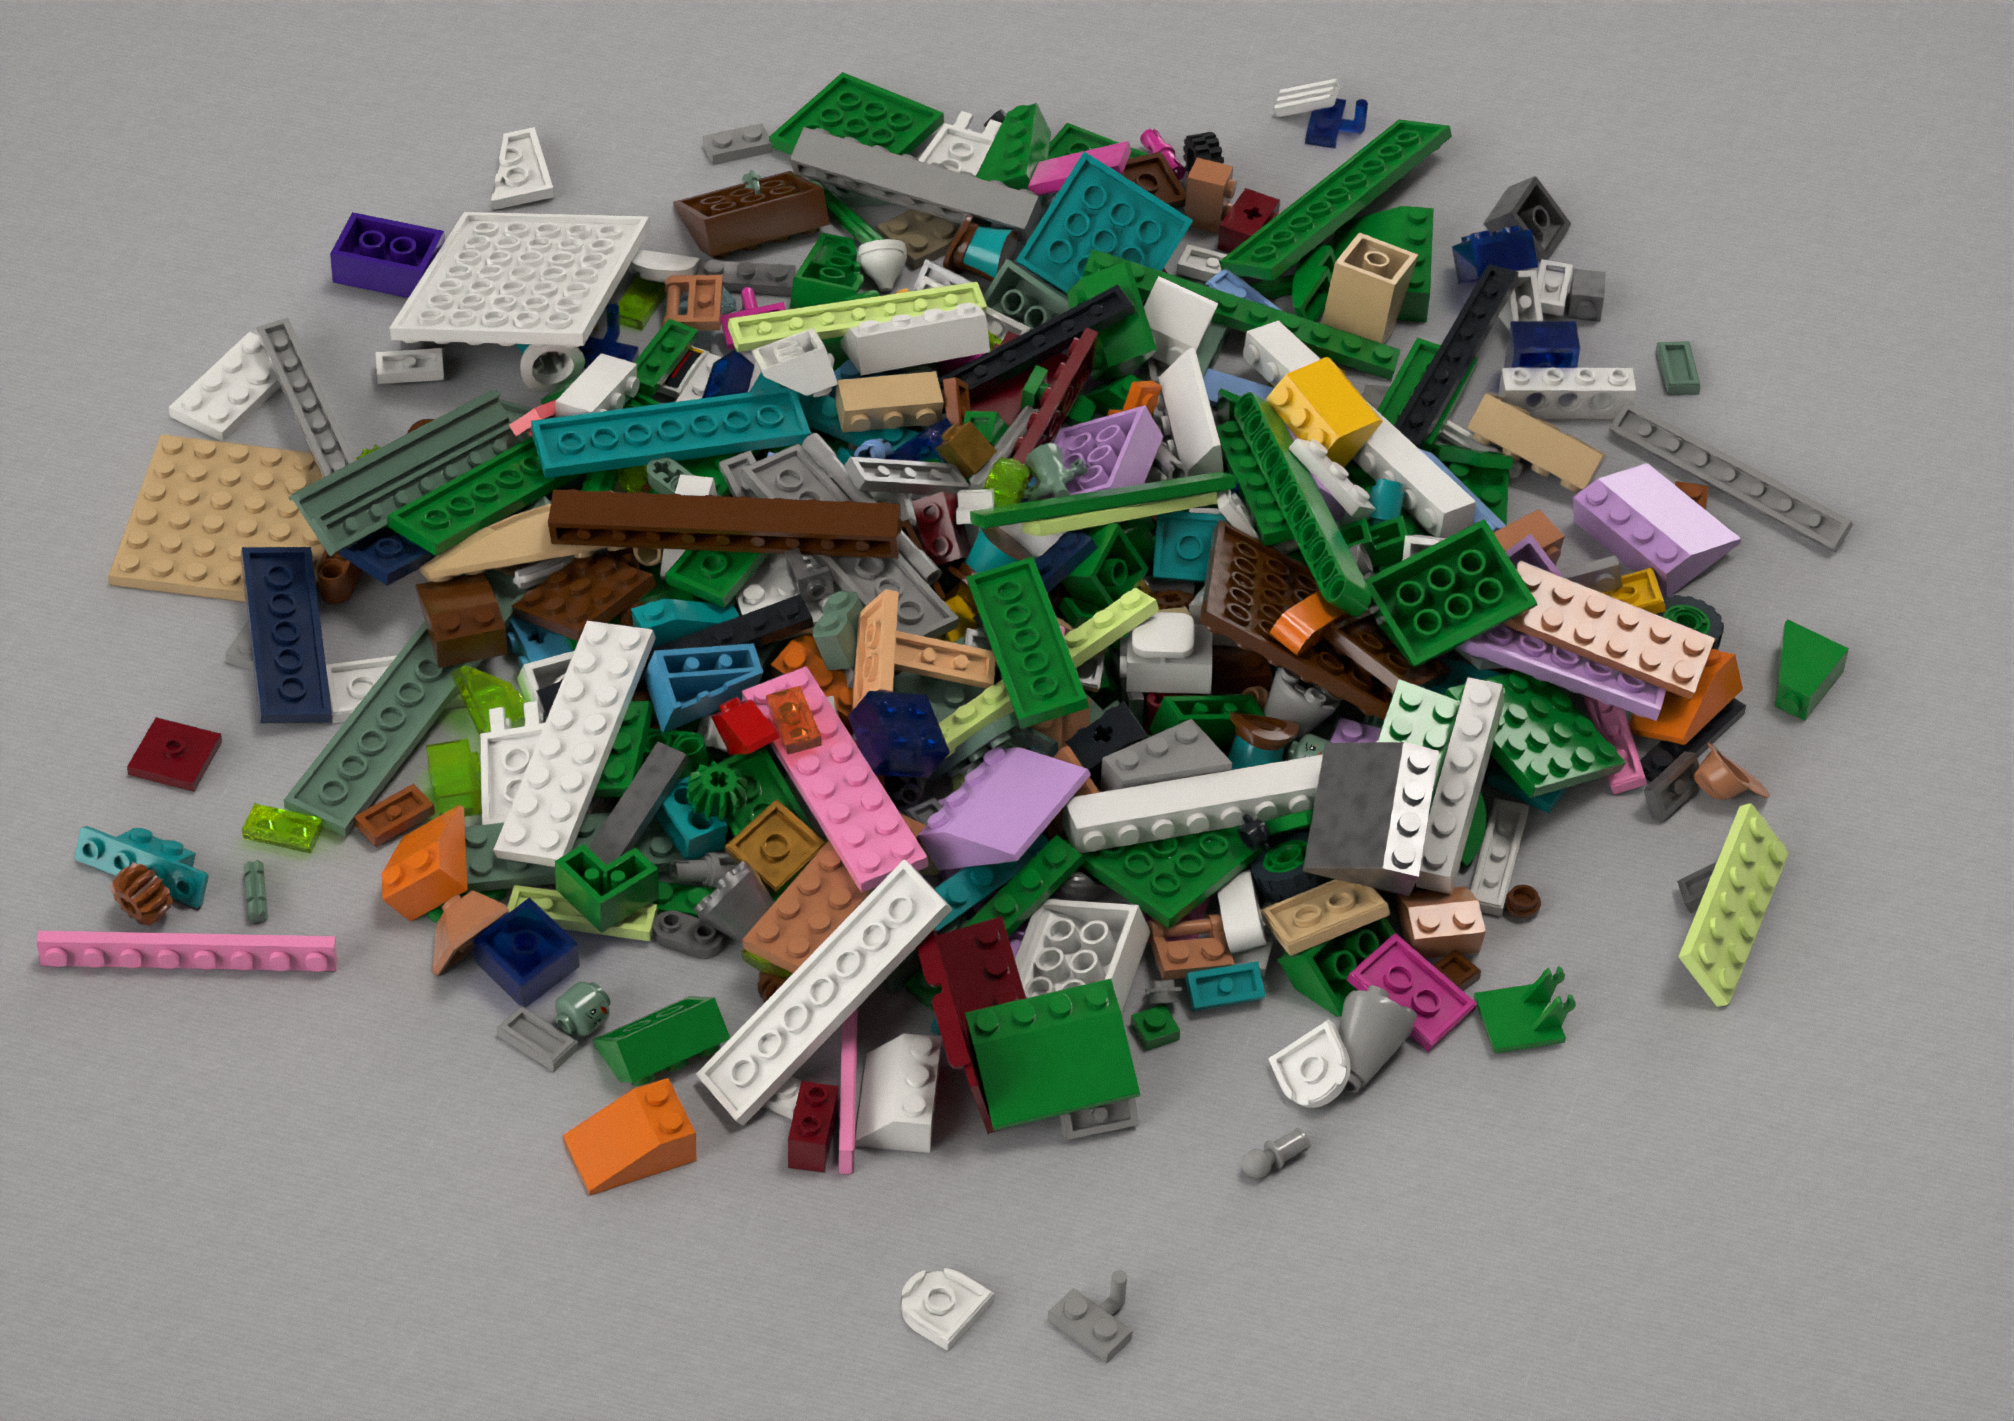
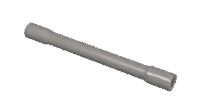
(827, 459)

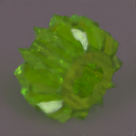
(1008, 481)

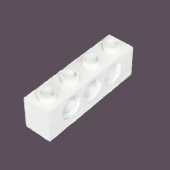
(1568, 391)

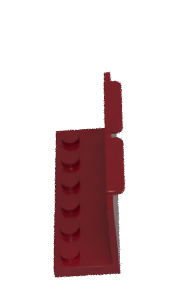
(1066, 380)
(975, 973)

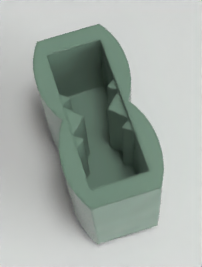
(837, 630)

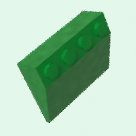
(1407, 229)
(1448, 594)
(1051, 1054)

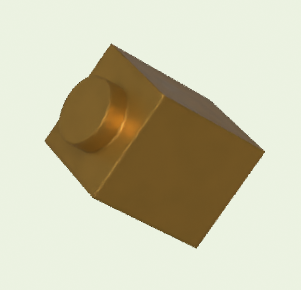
(965, 448)

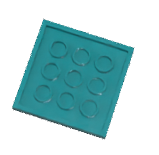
(1103, 214)

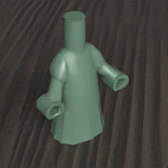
(1049, 469)

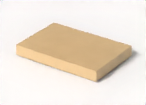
(1323, 914)

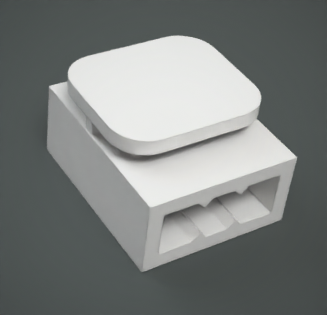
(1167, 655)

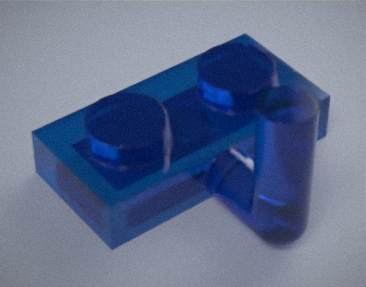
(1327, 122)
(595, 346)
(928, 438)

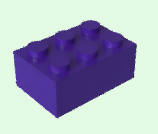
(383, 254)

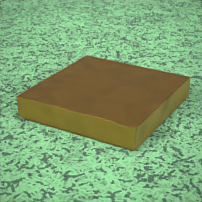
(776, 846)

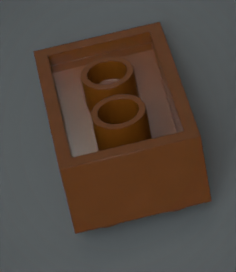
(462, 619)

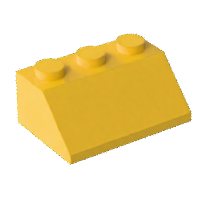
(1325, 407)

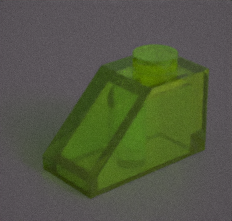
(485, 692)

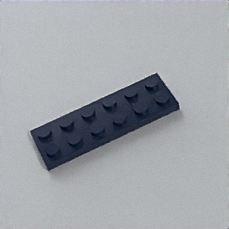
(285, 635)

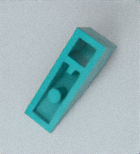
(678, 618)

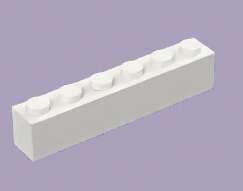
(1460, 784)

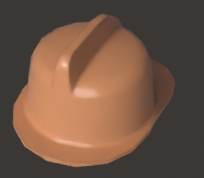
(1724, 778)

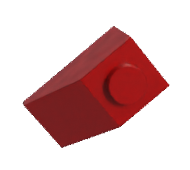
(743, 726)

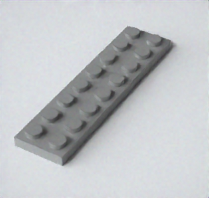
(798, 477)

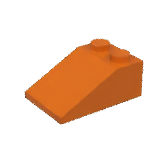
(1684, 718)
(427, 866)
(632, 1138)

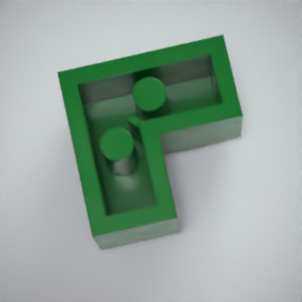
(607, 891)

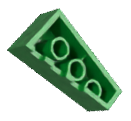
(1017, 148)

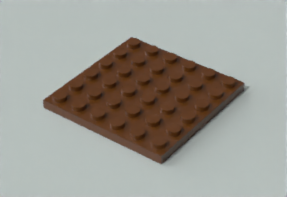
(1247, 594)

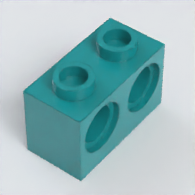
(687, 830)

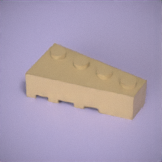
(1536, 442)

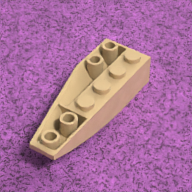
(504, 544)

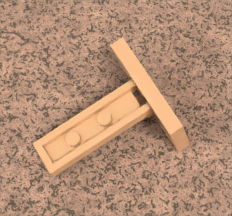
(884, 649)

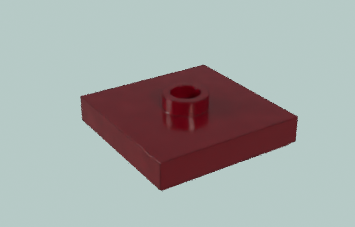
(174, 754)

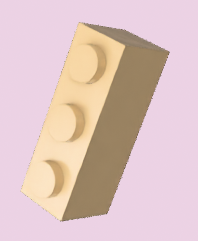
(889, 401)

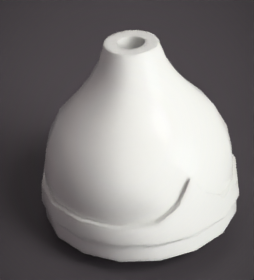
(883, 261)

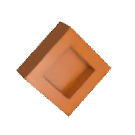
(1142, 394)

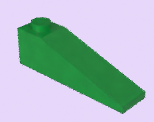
(827, 273)

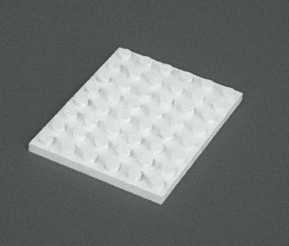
(521, 279)

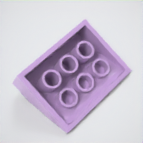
(1113, 448)
(1652, 526)
(1000, 808)

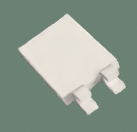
(959, 146)
(506, 758)

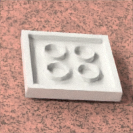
(772, 584)

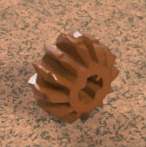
(141, 894)

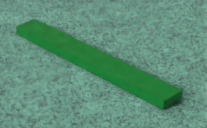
(1102, 500)

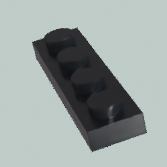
(1667, 752)

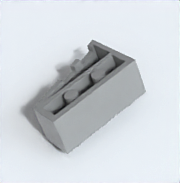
(1163, 757)

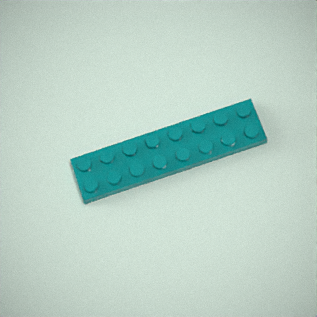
(669, 430)

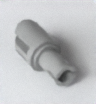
(707, 870)

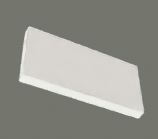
(353, 680)

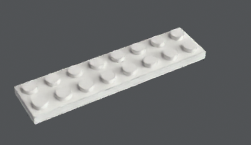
(574, 743)
(823, 992)

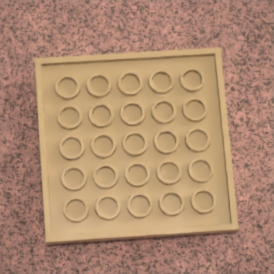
(203, 507)

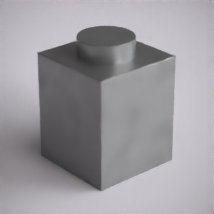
(1587, 295)

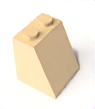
(1368, 288)

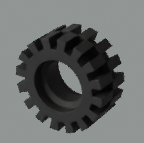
(1201, 146)

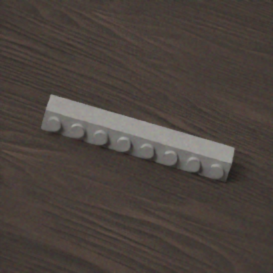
(914, 183)

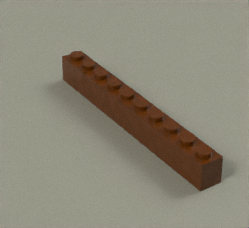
(725, 523)

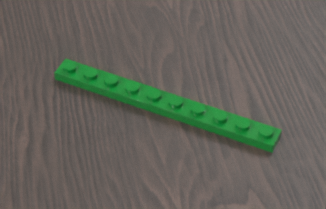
(1248, 315)

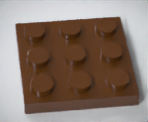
(583, 592)
(1378, 656)

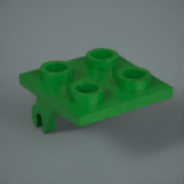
(1524, 1014)

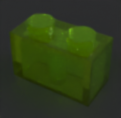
(454, 776)

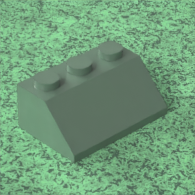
(1024, 296)

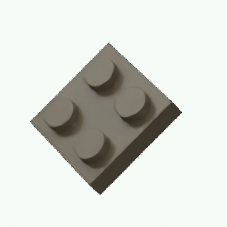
(922, 233)

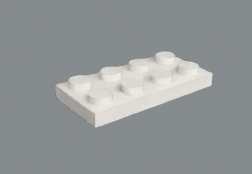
(228, 391)

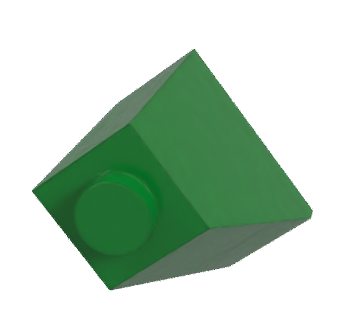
(1806, 669)

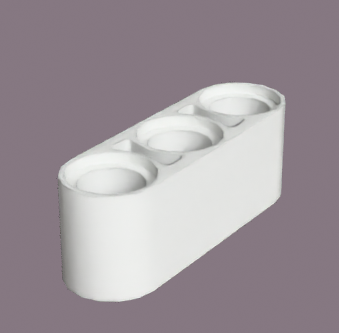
(1241, 913)

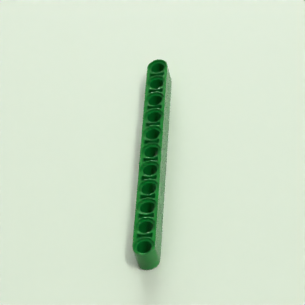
(1302, 506)

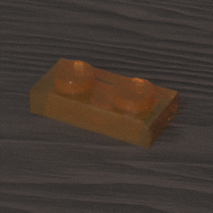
(794, 720)

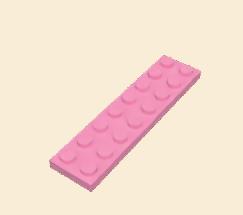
(843, 789)

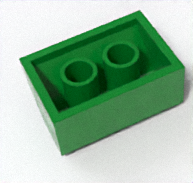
(1126, 343)
(1324, 968)
(663, 1039)

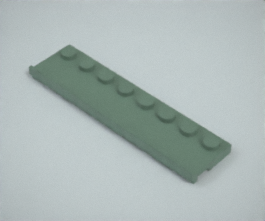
(362, 494)

